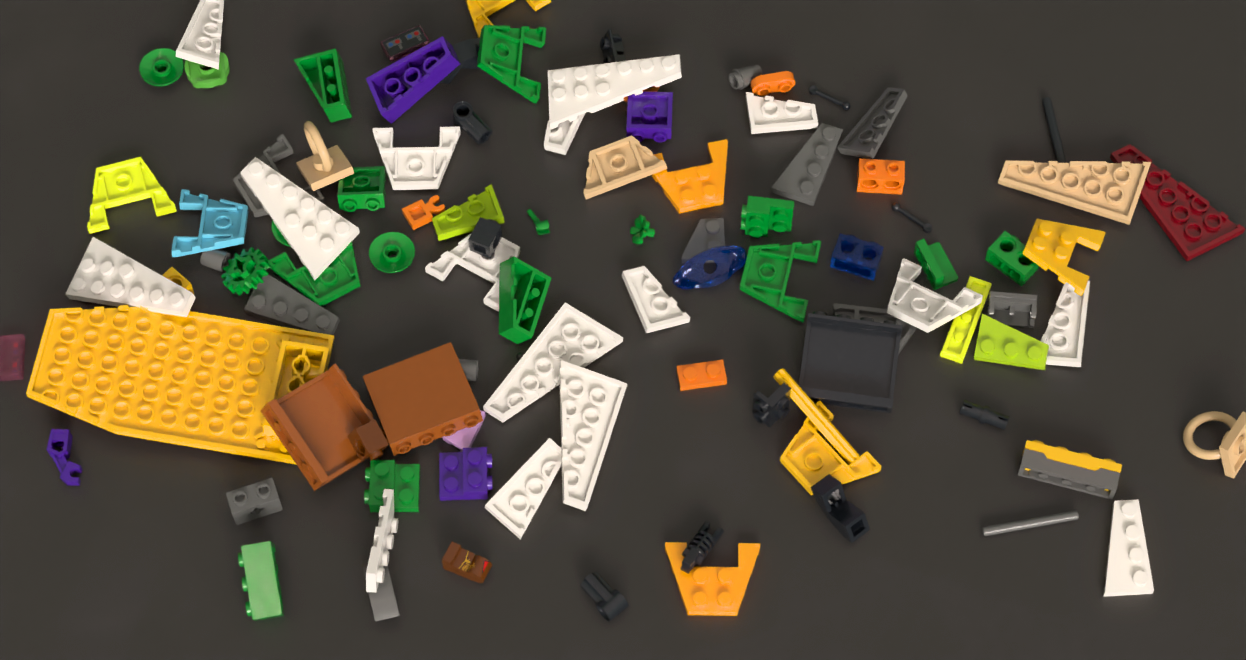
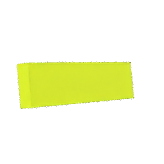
(965, 324)

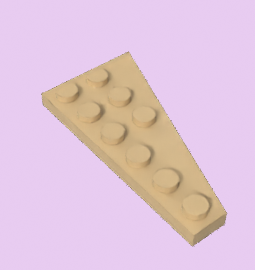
(1087, 185)

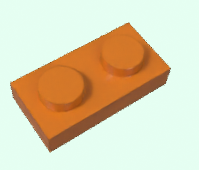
(701, 375)

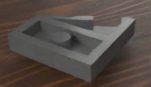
(707, 235)

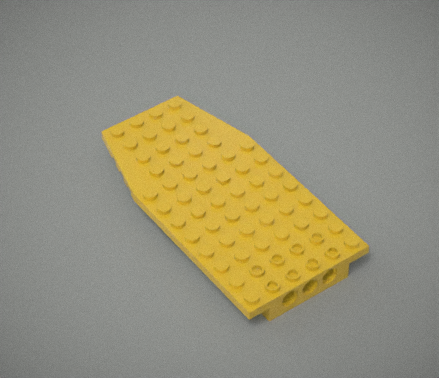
(175, 376)

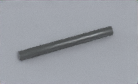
(1030, 523)

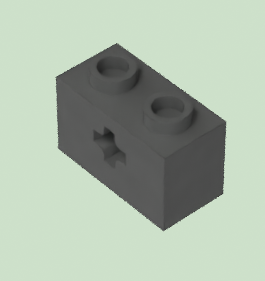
(254, 501)

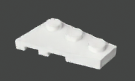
(775, 115)

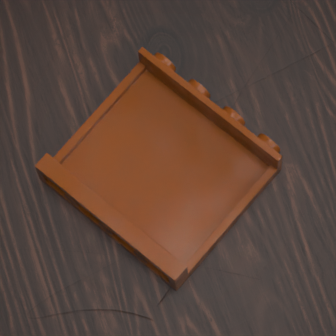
(423, 398)
(316, 424)

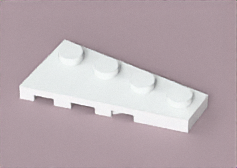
(1067, 328)
(382, 542)

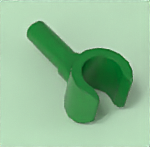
(542, 227)

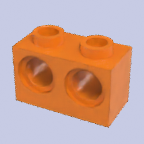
(880, 176)

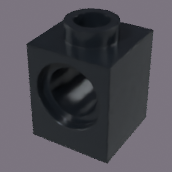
(485, 237)

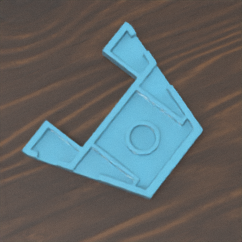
(221, 224)

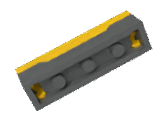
(1069, 469)

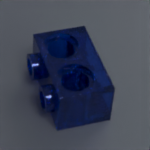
(855, 261)

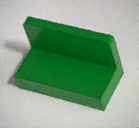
(935, 264)

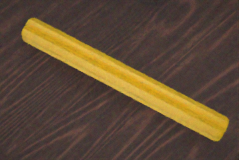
(817, 417)

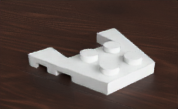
(416, 166)
(476, 263)
(922, 306)

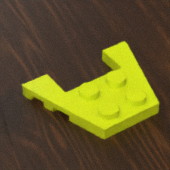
(124, 184)

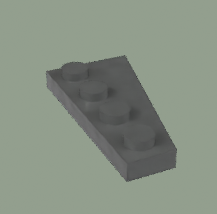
(873, 127)
(809, 168)
(288, 308)

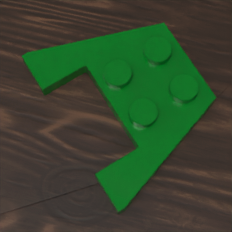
(502, 56)
(768, 274)
(333, 282)

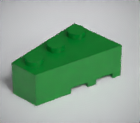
(327, 80)
(520, 299)

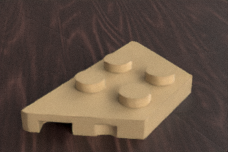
(619, 165)

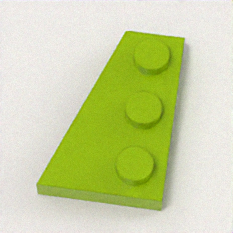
(463, 218)
(1008, 346)

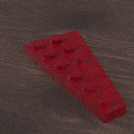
(1179, 210)

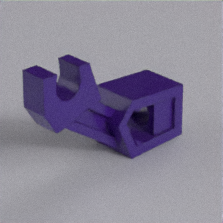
(63, 438)

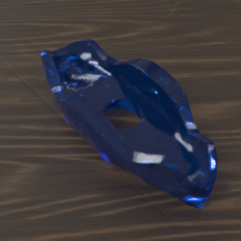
(727, 261)

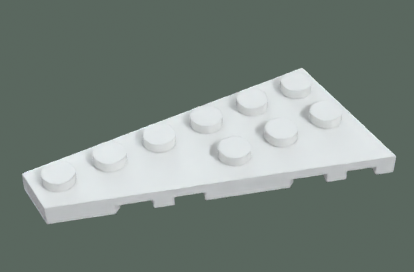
(304, 221)
(118, 280)
(587, 419)

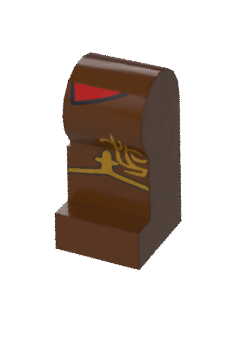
(466, 563)

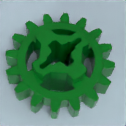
(245, 271)

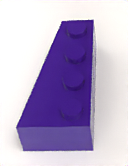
(411, 77)

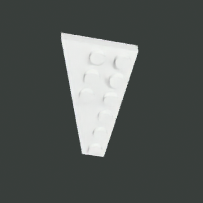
(601, 85)
(567, 337)

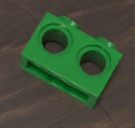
(1010, 261)

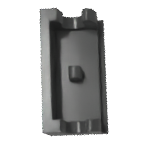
(1012, 309)

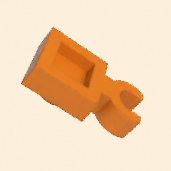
(421, 213)

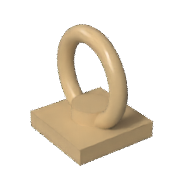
(325, 164)
(1233, 444)

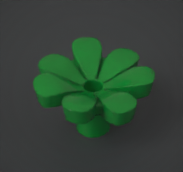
(641, 230)

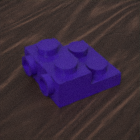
(650, 116)
(465, 474)

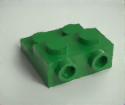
(363, 189)
(766, 214)
(399, 477)

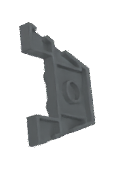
(270, 155)

